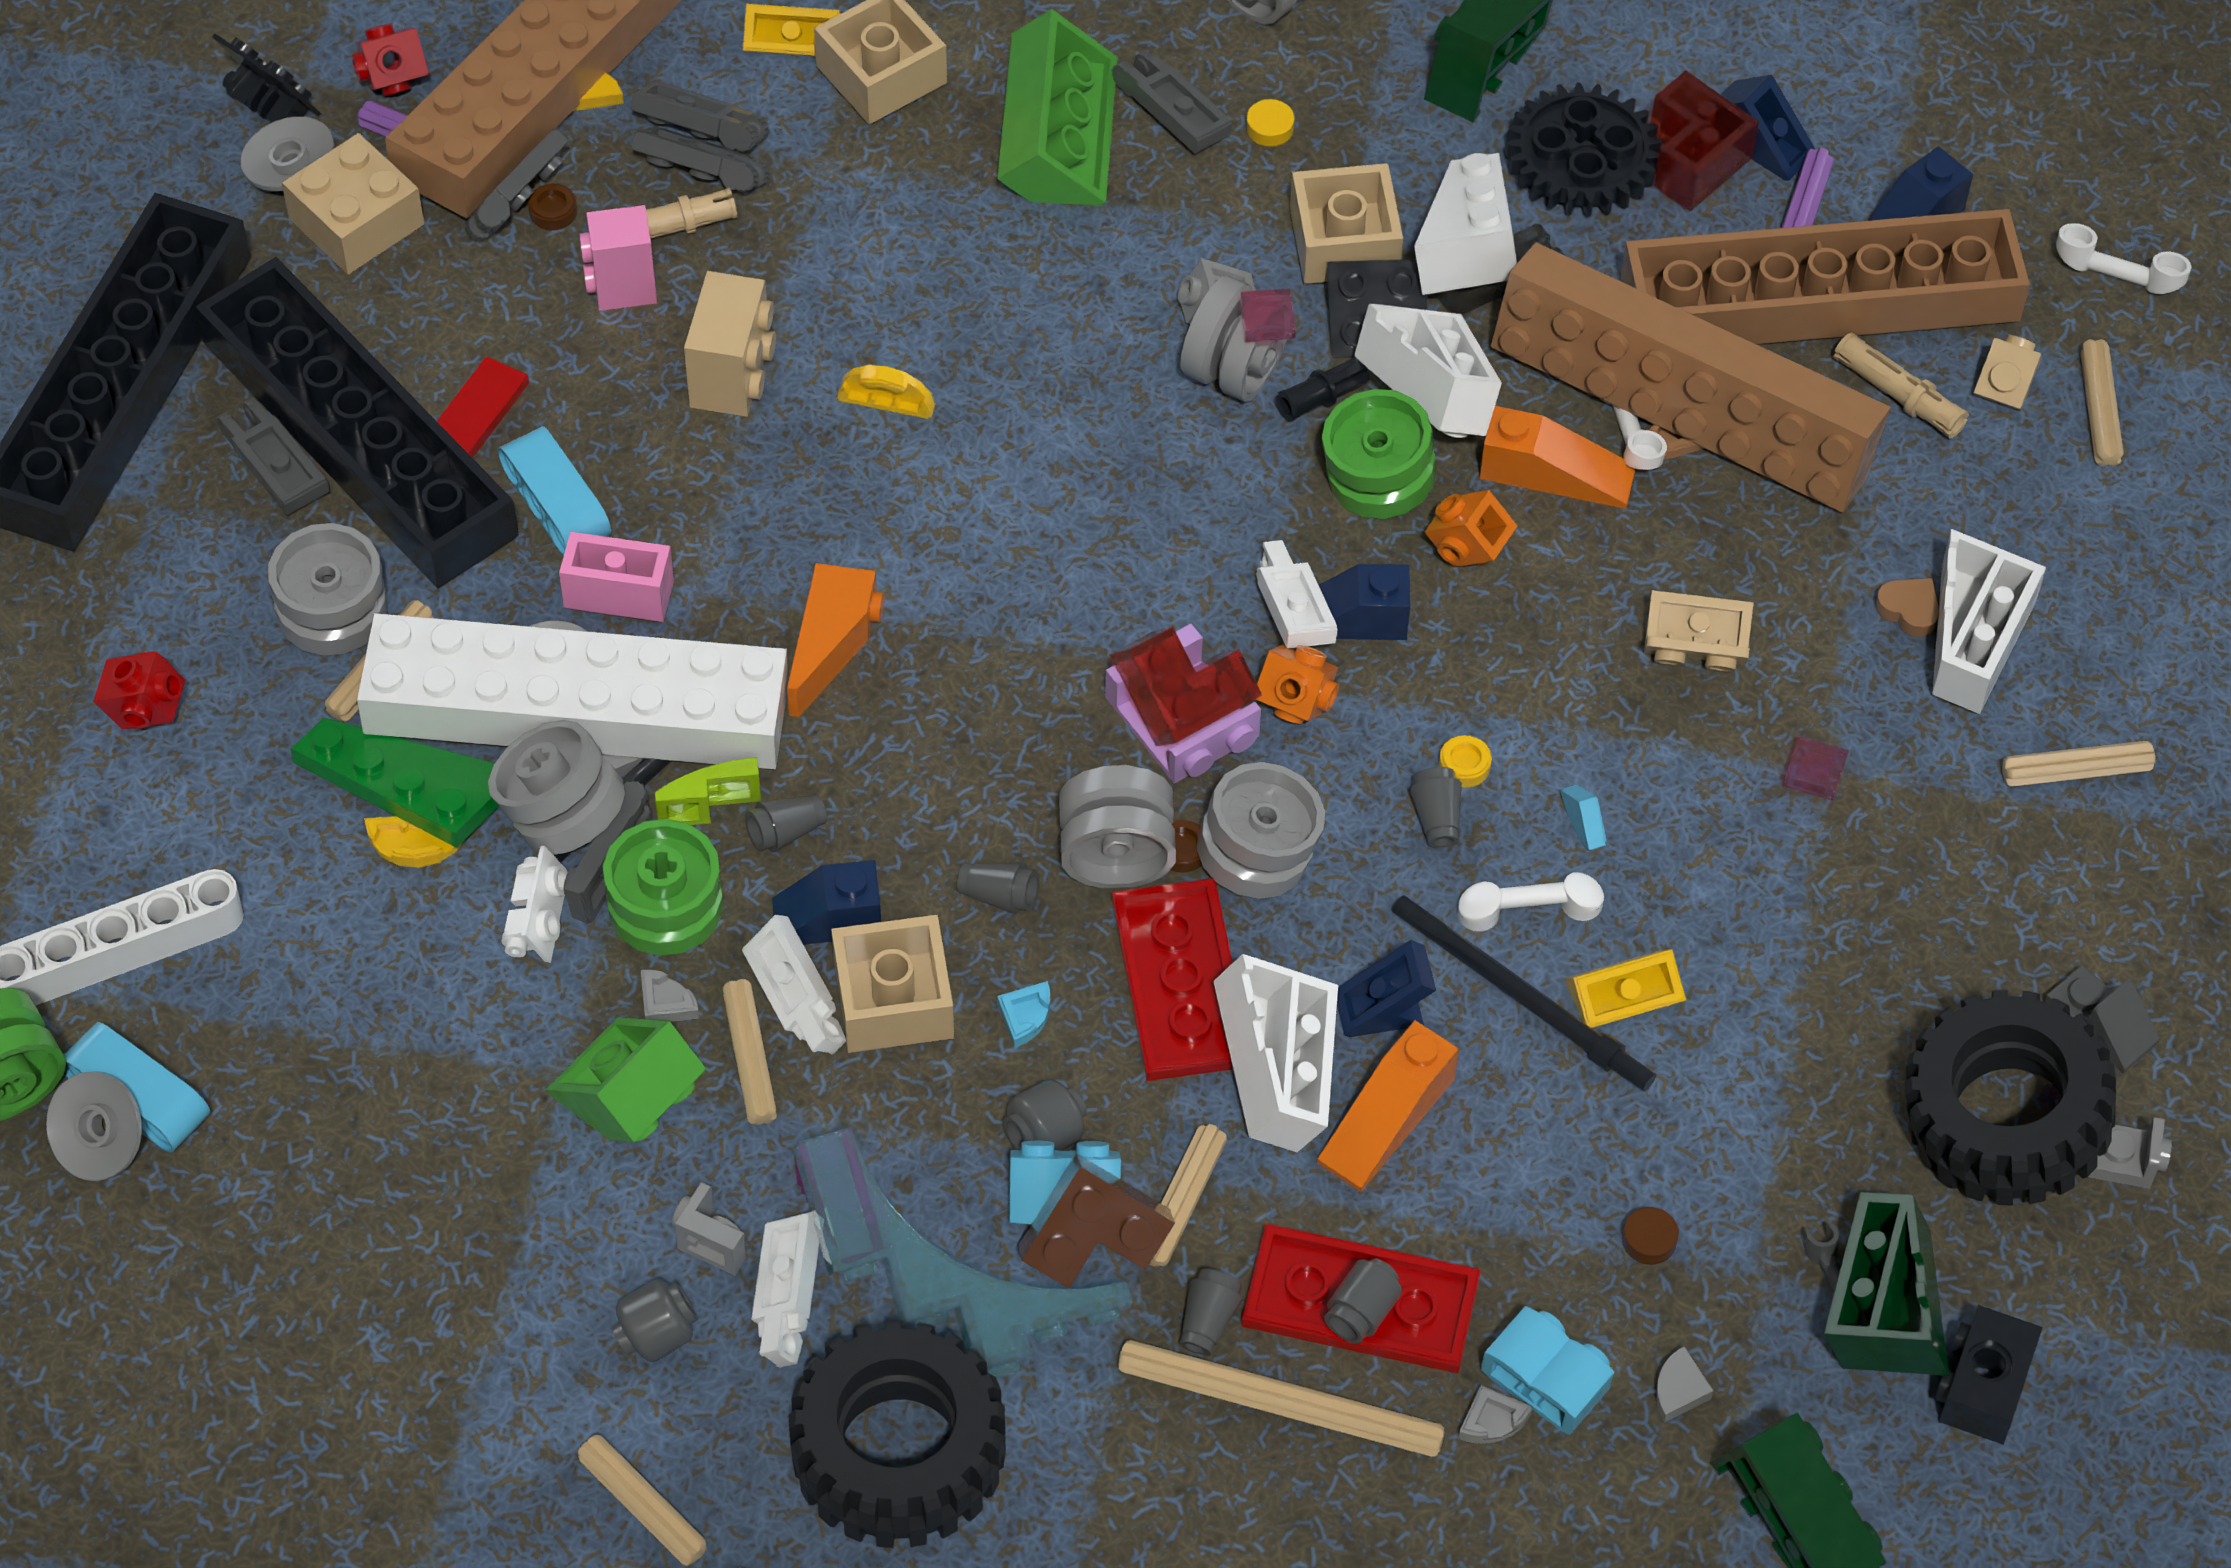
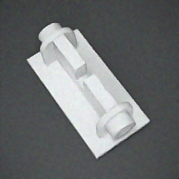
(540, 888)

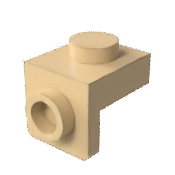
(2008, 372)

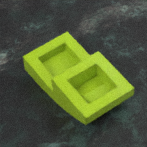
(720, 784)

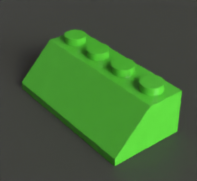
(1057, 114)

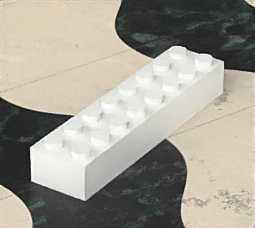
(623, 689)

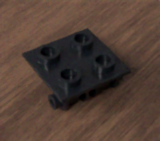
(264, 85)
(1358, 283)

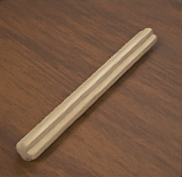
(1281, 1398)

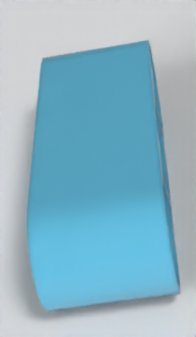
(552, 487)
(165, 1102)

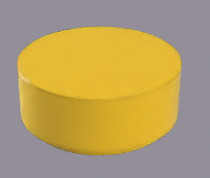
(1270, 122)
(1468, 758)

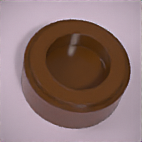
(552, 207)
(1186, 846)
(1650, 1235)

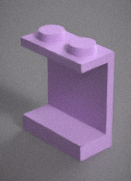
(1199, 750)

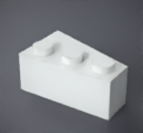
(1467, 229)
(1434, 362)
(1981, 615)
(1279, 1048)

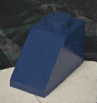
(1780, 136)
(1927, 188)
(1370, 601)
(831, 899)

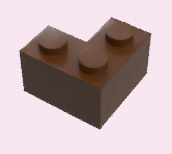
(1092, 1209)

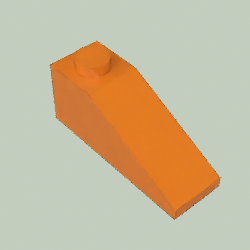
(1549, 458)
(832, 630)
(1390, 1105)

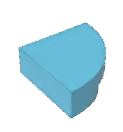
(1584, 815)
(1025, 1011)

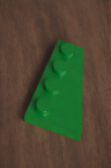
(411, 780)

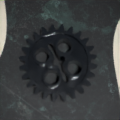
(1583, 149)

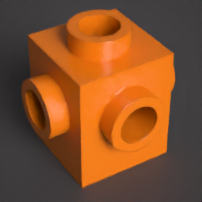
(1470, 528)
(1298, 683)

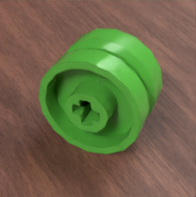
(1379, 453)
(663, 887)
(28, 1054)

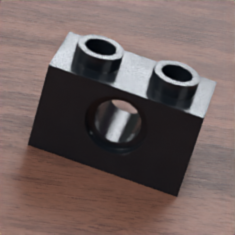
(2004, 1348)

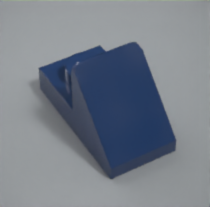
(1387, 992)

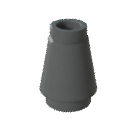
(1438, 805)
(783, 821)
(1000, 884)
(1209, 1309)

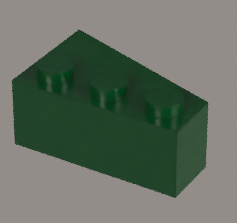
(1477, 47)
(1888, 1292)
(1801, 1498)

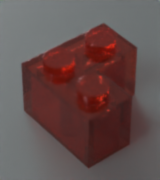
(1702, 139)
(1174, 694)

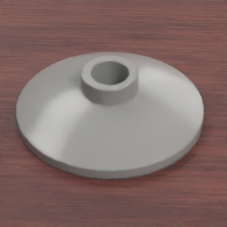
(284, 150)
(77, 1128)

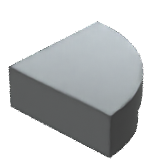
(666, 998)
(1680, 1386)
(1493, 1417)

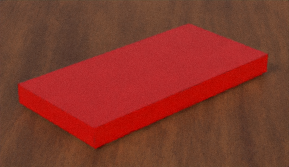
(1171, 955)
(1302, 1271)

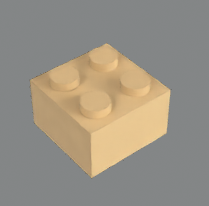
(880, 56)
(353, 203)
(1344, 217)
(729, 344)
(893, 983)

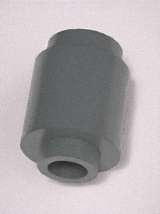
(1363, 1300)

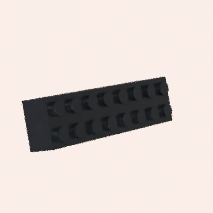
(115, 369)
(357, 422)

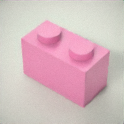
(620, 258)
(616, 576)

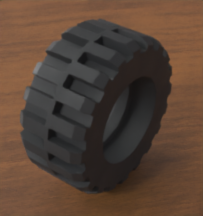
(2011, 1035)
(908, 1499)

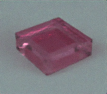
(1267, 315)
(1816, 768)

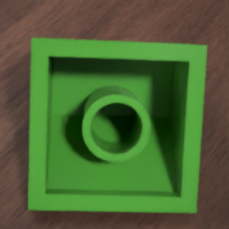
(629, 1078)

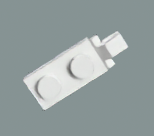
(1294, 599)
(794, 985)
(785, 1286)

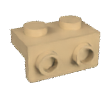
(1698, 629)

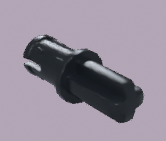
(1322, 388)

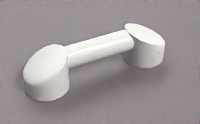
(2077, 246)
(1639, 442)
(1482, 902)

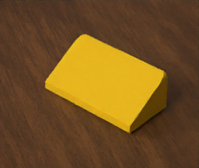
(783, 28)
(1626, 988)

